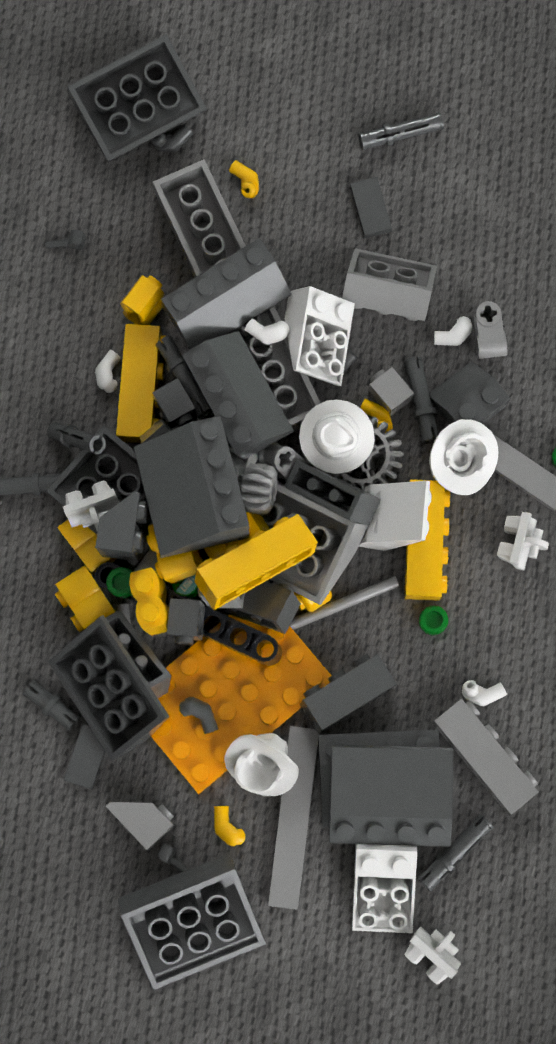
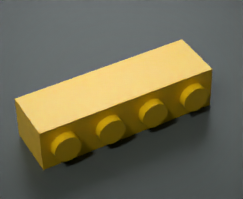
(138, 380)
(427, 557)
(255, 561)

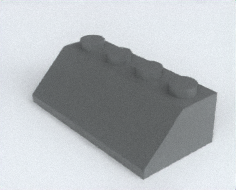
(227, 295)
(238, 393)

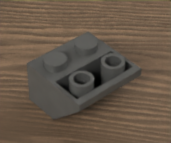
(121, 527)

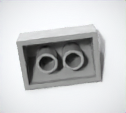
(389, 284)

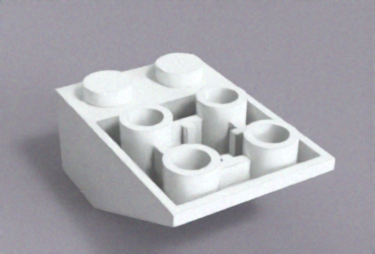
(318, 333)
(399, 515)
(384, 888)

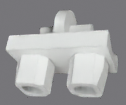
(90, 509)
(523, 528)
(438, 950)

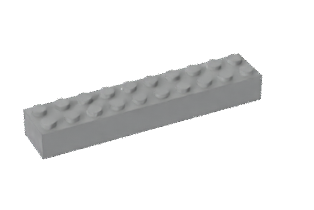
(207, 238)

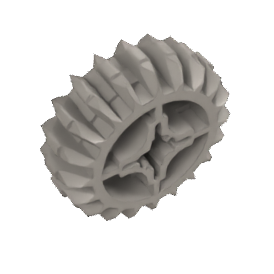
(378, 450)

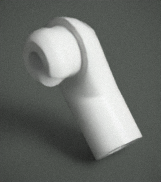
(268, 334)
(456, 335)
(104, 372)
(480, 695)

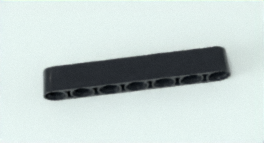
(227, 631)

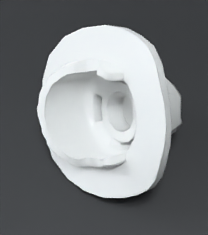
(336, 436)
(463, 457)
(261, 764)

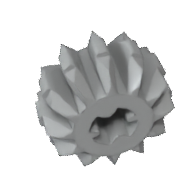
(259, 488)

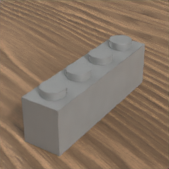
(486, 757)

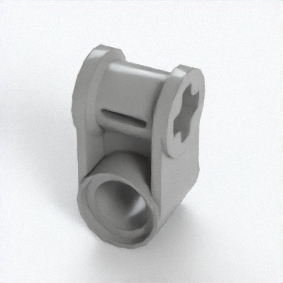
(489, 336)
(280, 458)

